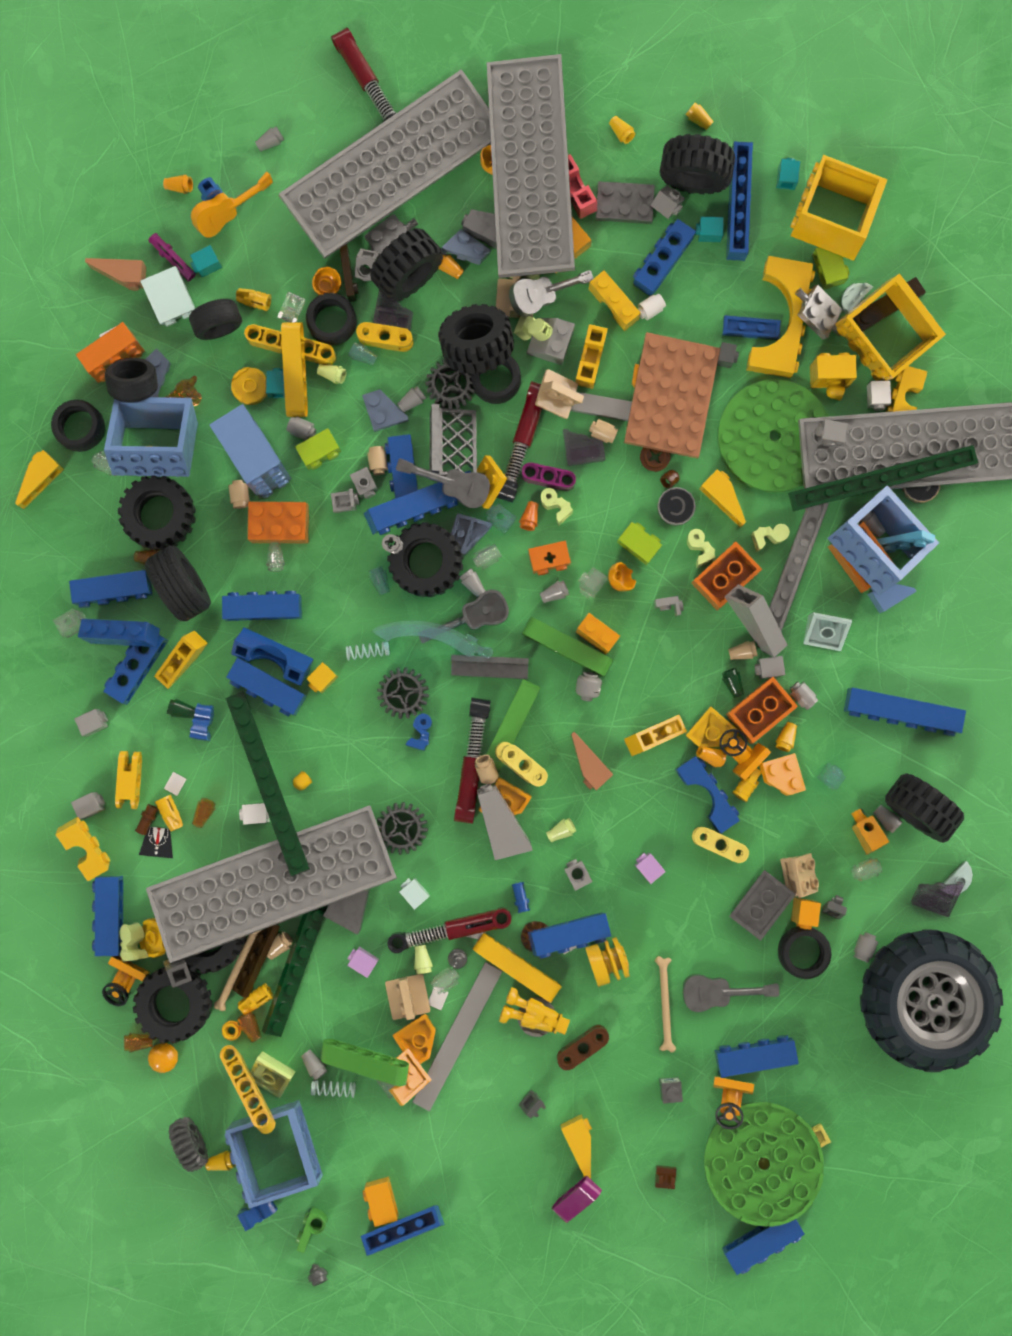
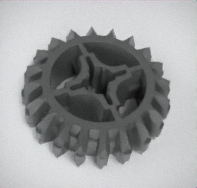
(455, 377)
(399, 676)
(416, 819)
(188, 1144)

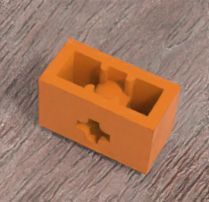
(539, 554)

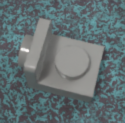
(666, 603)

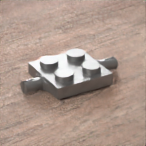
(386, 232)
(819, 311)

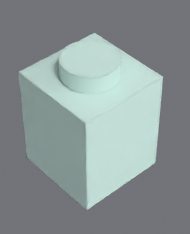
(414, 892)

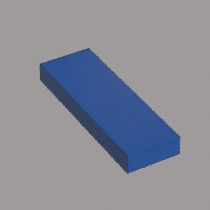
(751, 327)

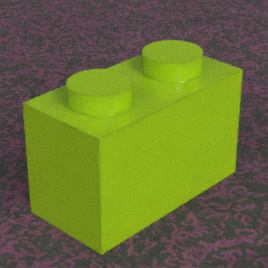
(830, 268)
(318, 449)
(639, 542)

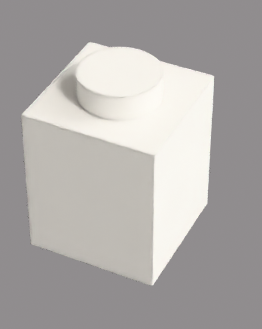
(878, 395)
(254, 814)

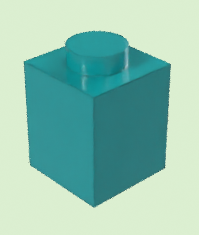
(788, 174)
(709, 229)
(205, 261)
(275, 383)

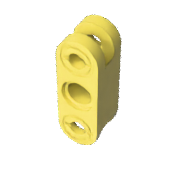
(512, 756)
(729, 849)

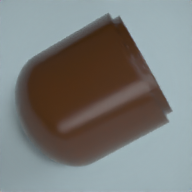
(672, 476)

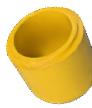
(835, 391)
(302, 781)

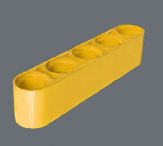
(266, 333)
(294, 369)
(517, 967)
(252, 1095)

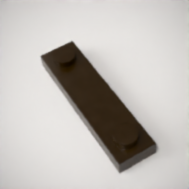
(351, 287)
(883, 307)
(255, 960)

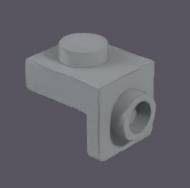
(344, 501)

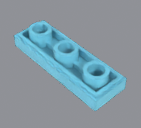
(906, 541)

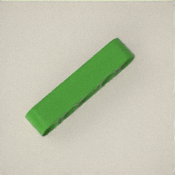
(567, 647)
(514, 718)
(364, 1062)

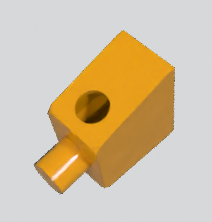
(869, 840)

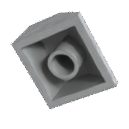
(556, 346)

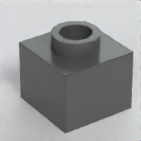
(727, 355)

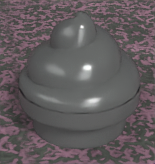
(457, 958)
(317, 1275)

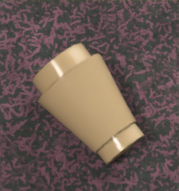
(743, 651)
(280, 944)

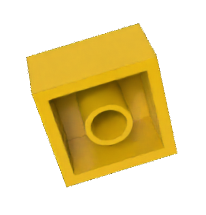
(833, 370)

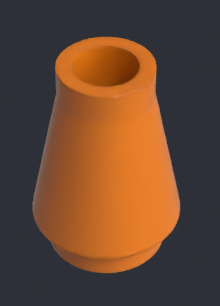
(529, 518)

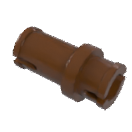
(148, 816)

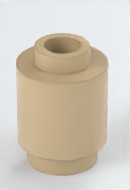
(603, 431)
(377, 460)
(239, 494)
(486, 769)

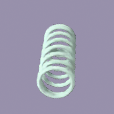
(385, 646)
(314, 1085)

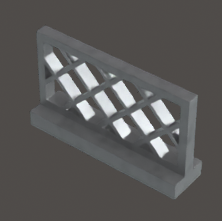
(436, 439)

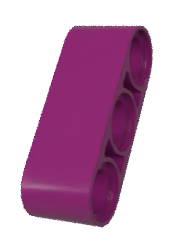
(555, 483)
(576, 1199)

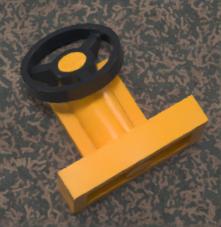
(747, 758)
(123, 981)
(731, 1100)

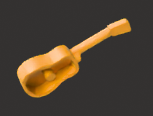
(213, 214)

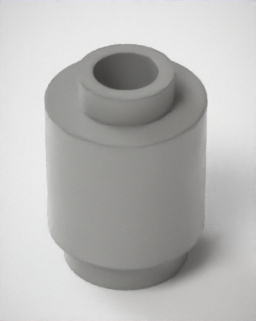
(301, 428)
(803, 695)
(865, 947)

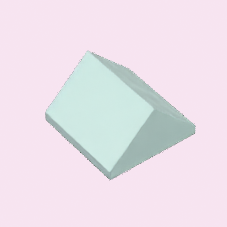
(826, 631)

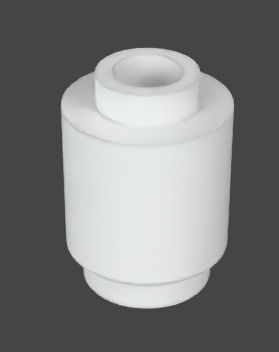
(651, 306)

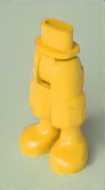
(535, 1015)

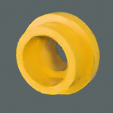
(225, 1030)

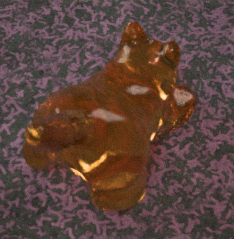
(186, 389)

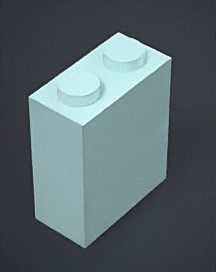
(168, 296)

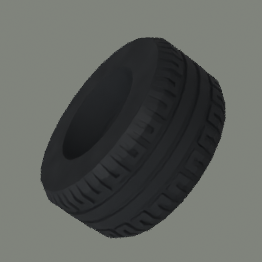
(177, 583)

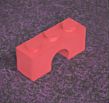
(581, 195)

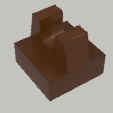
(665, 1177)

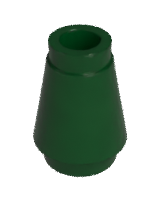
(733, 682)
(180, 709)

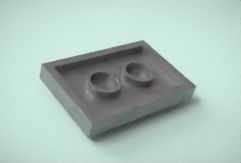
(625, 202)
(762, 905)

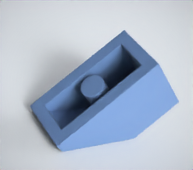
(890, 597)

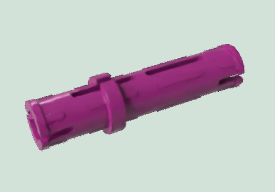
(157, 242)

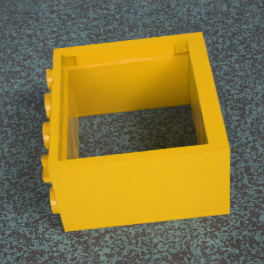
(850, 183)
(912, 310)

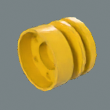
(607, 961)

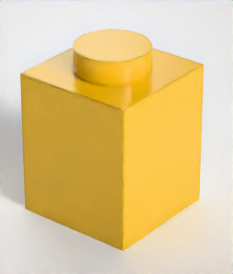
(321, 678)

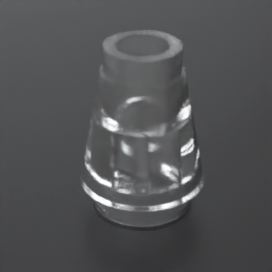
(275, 557)

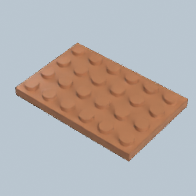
(672, 395)

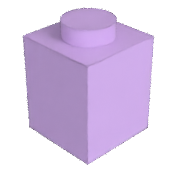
(649, 867)
(362, 961)

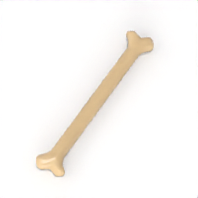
(221, 1002)
(667, 1044)

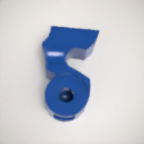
(209, 189)
(202, 719)
(422, 724)
(251, 1216)

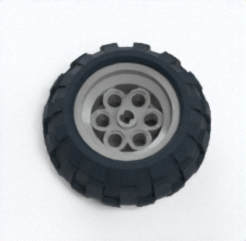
(891, 1014)

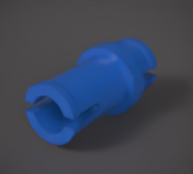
(520, 897)

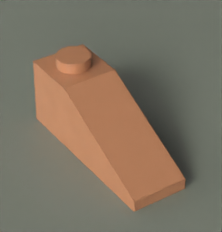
(125, 272)
(591, 766)

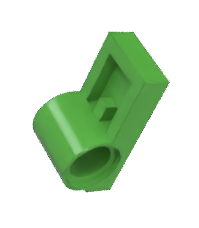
(303, 1237)

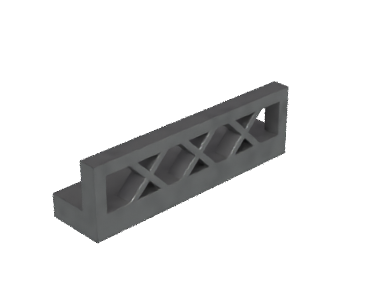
(489, 667)

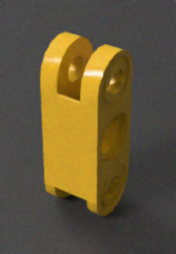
(375, 331)
(128, 779)

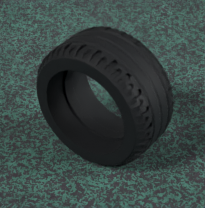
(322, 302)
(215, 319)
(131, 380)
(500, 396)
(64, 412)
(820, 965)

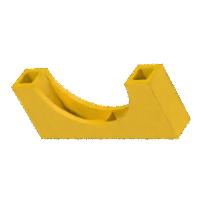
(781, 356)

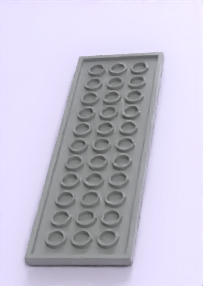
(390, 164)
(530, 166)
(905, 436)
(257, 888)

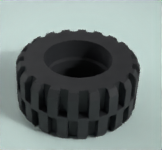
(697, 164)
(406, 264)
(476, 339)
(136, 499)
(446, 574)
(924, 807)
(216, 960)
(155, 1023)

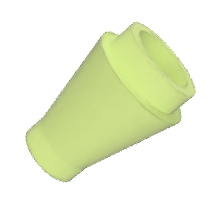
(333, 373)
(563, 829)
(422, 961)

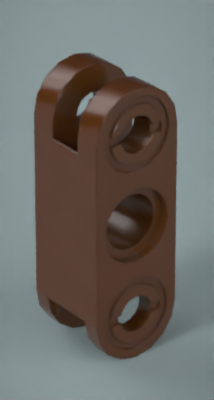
(576, 1056)

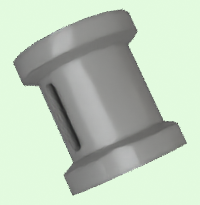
(389, 539)

